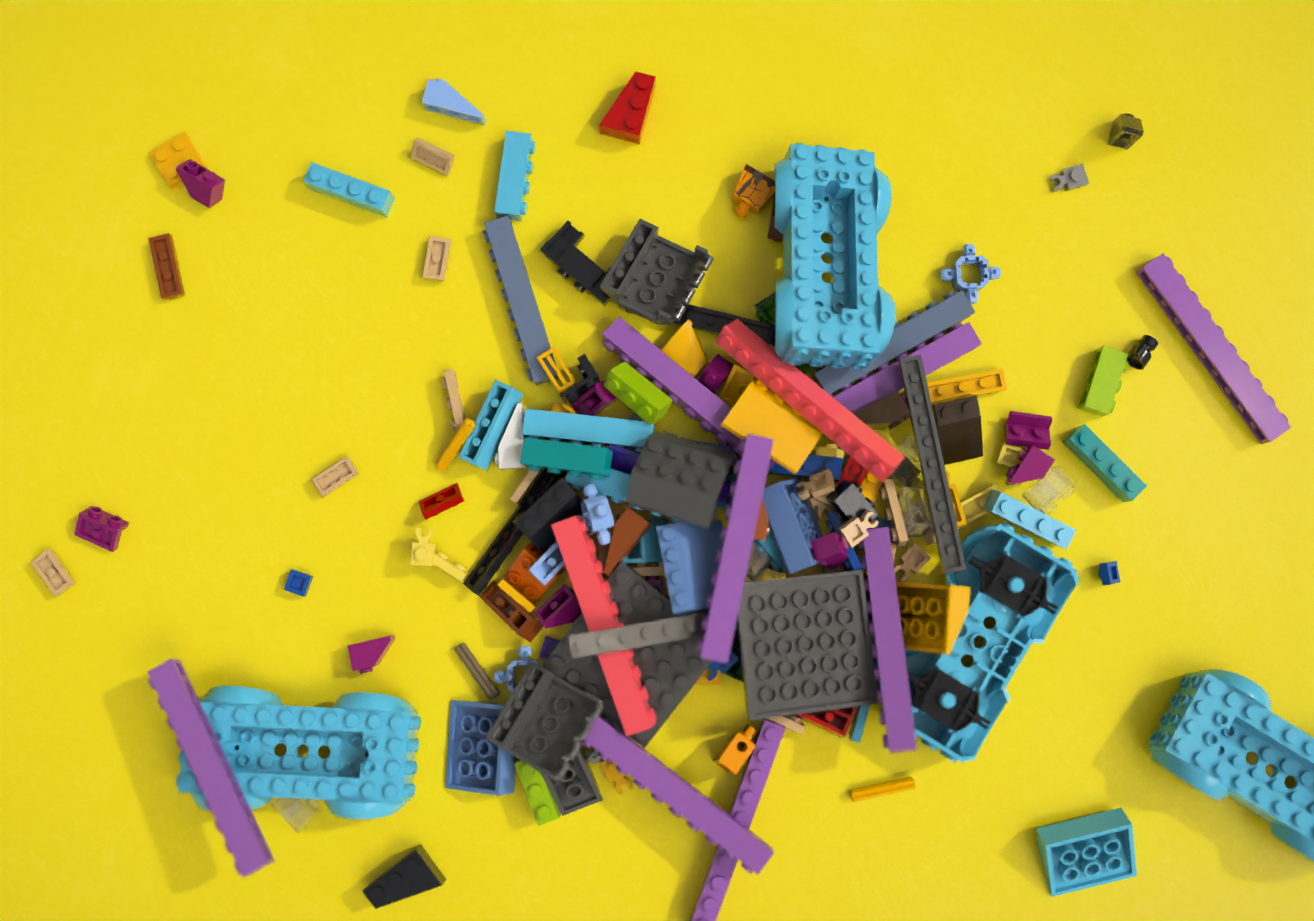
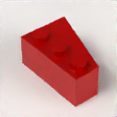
(630, 110)
(833, 721)

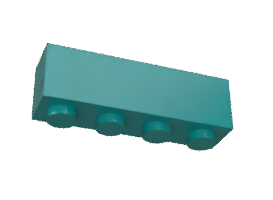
(566, 457)
(1104, 463)

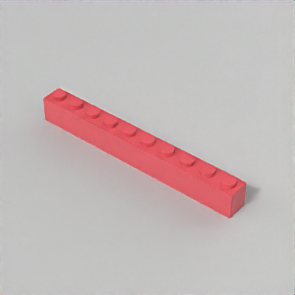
(810, 400)
(601, 614)

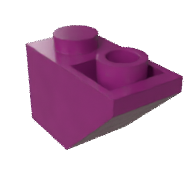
(201, 183)
(716, 373)
(1032, 465)

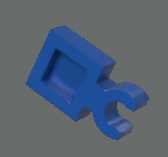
(723, 667)

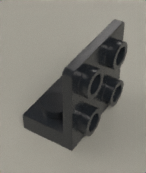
(590, 379)

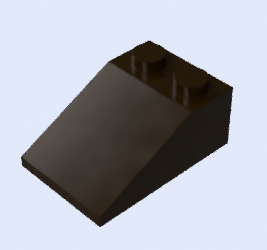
(885, 412)
(959, 428)

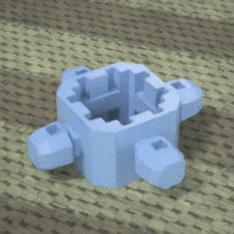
(985, 274)
(597, 514)
(502, 676)

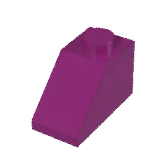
(594, 400)
(830, 550)
(559, 608)
(369, 653)

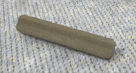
(477, 671)

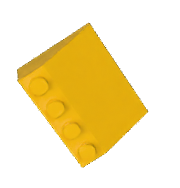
(769, 416)
(931, 615)

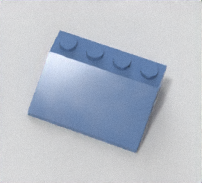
(792, 524)
(689, 564)
(472, 760)

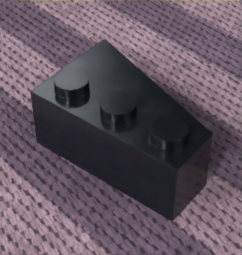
(405, 879)

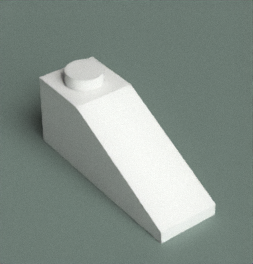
(512, 442)

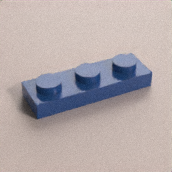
(852, 561)

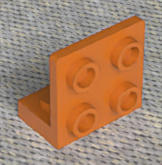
(523, 580)

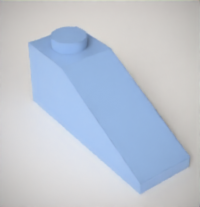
(445, 100)
(548, 564)

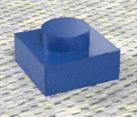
(1109, 573)
(298, 582)

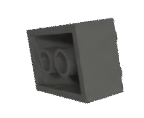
(577, 787)

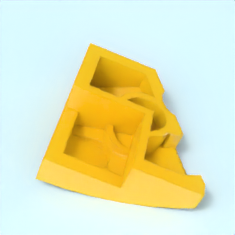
(686, 350)

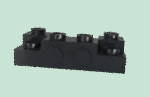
(574, 264)

